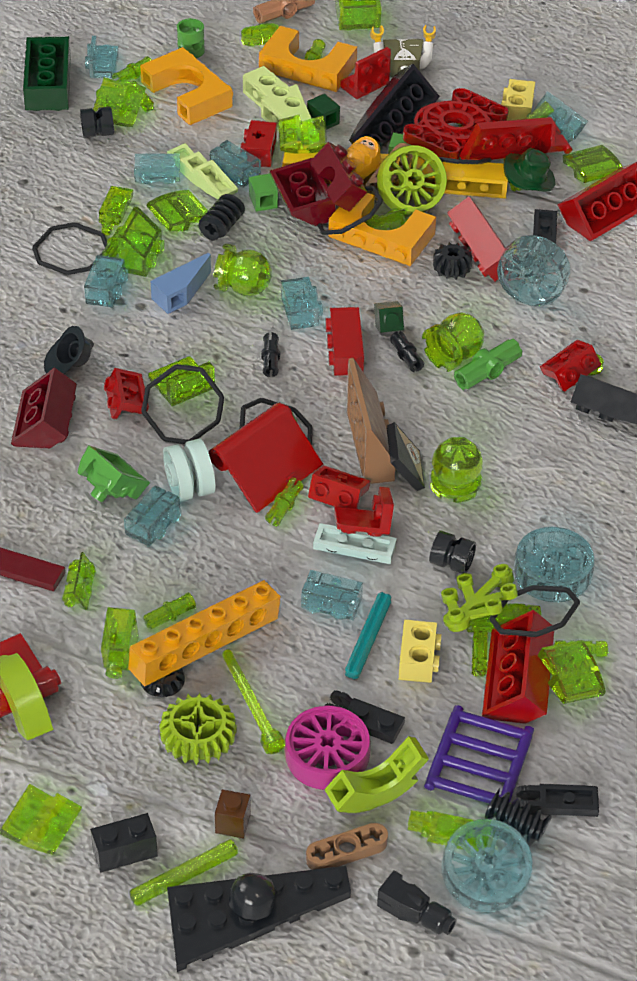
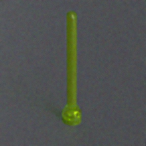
(271, 739)

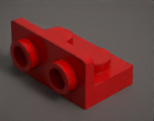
(570, 363)
(124, 392)
(337, 487)

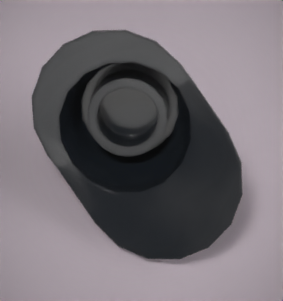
(69, 351)

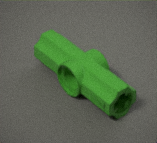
(488, 364)

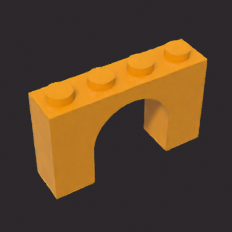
(182, 67)
(324, 73)
(397, 244)

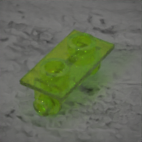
(392, 220)
(79, 582)

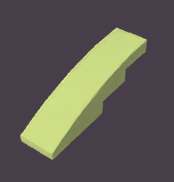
(203, 173)

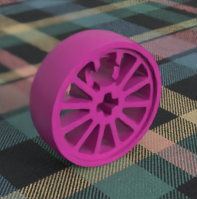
(326, 745)

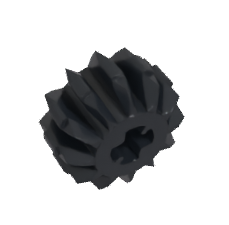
(452, 260)

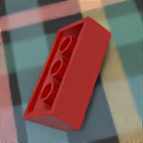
(602, 203)
(515, 674)

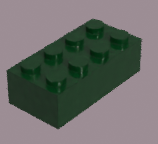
(47, 73)

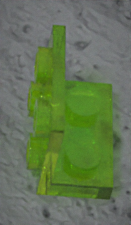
(183, 384)

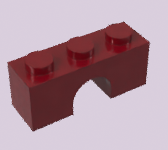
(335, 167)

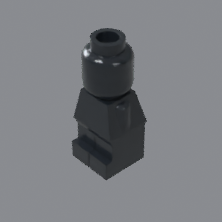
(413, 905)

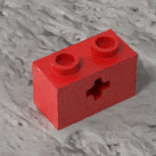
(261, 141)

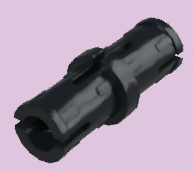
(406, 351)
(270, 354)

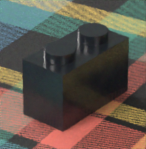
(124, 842)

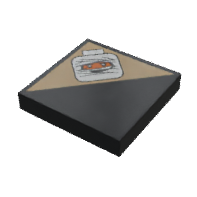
(405, 456)

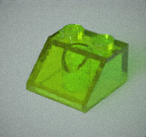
(140, 243)

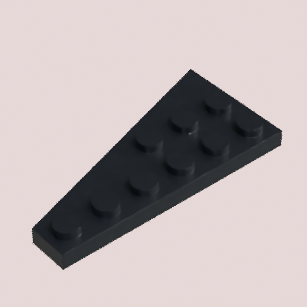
(206, 923)

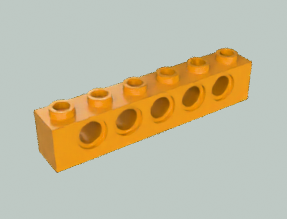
(203, 632)

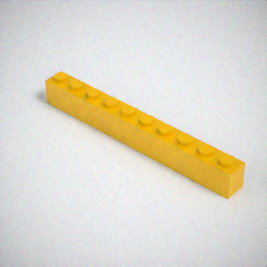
(462, 179)

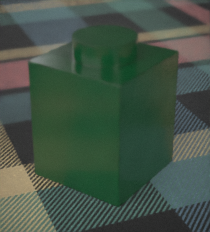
(326, 107)
(389, 316)

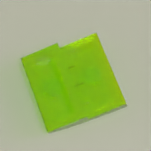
(123, 99)
(302, 136)
(592, 163)
(177, 210)
(573, 671)
(40, 820)

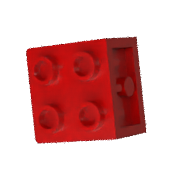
(369, 74)
(373, 522)

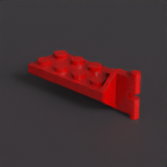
(502, 138)

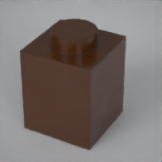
(232, 813)

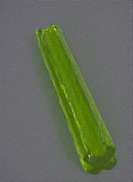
(183, 872)

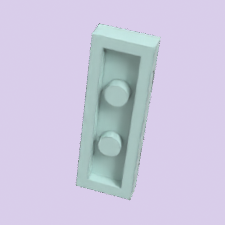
(355, 545)

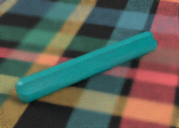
(368, 636)

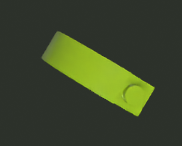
(24, 697)
(378, 786)

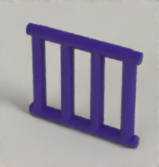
(451, 737)

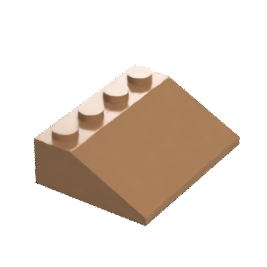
(368, 427)

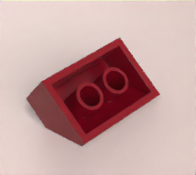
(304, 192)
(45, 411)

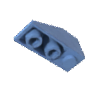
(180, 285)

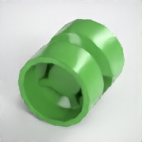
(191, 36)

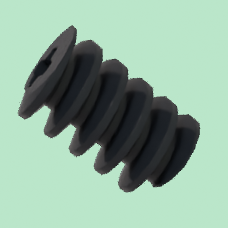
(221, 217)
(518, 817)

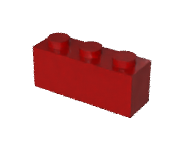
(344, 339)

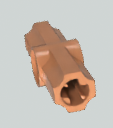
(276, 8)

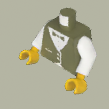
(406, 51)

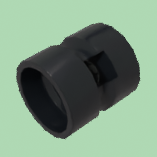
(97, 122)
(452, 552)

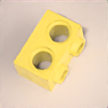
(518, 98)
(418, 650)

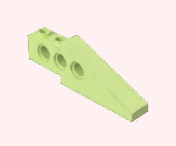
(274, 96)

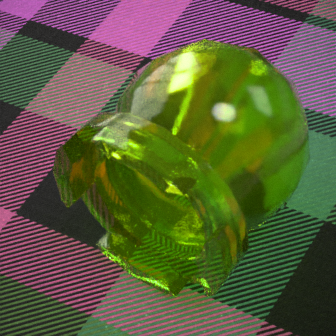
(244, 271)
(453, 340)
(456, 469)

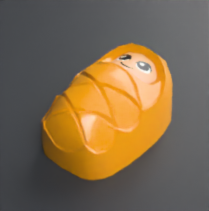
(365, 155)

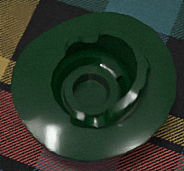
(529, 170)

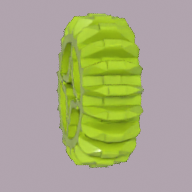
(215, 731)

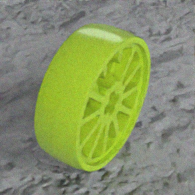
(385, 185)

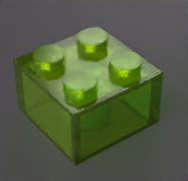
(358, 14)

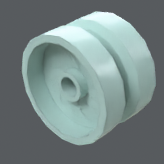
(189, 469)

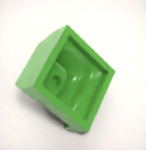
(110, 475)

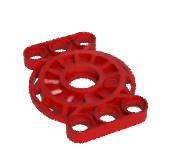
(464, 108)

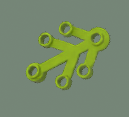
(458, 618)

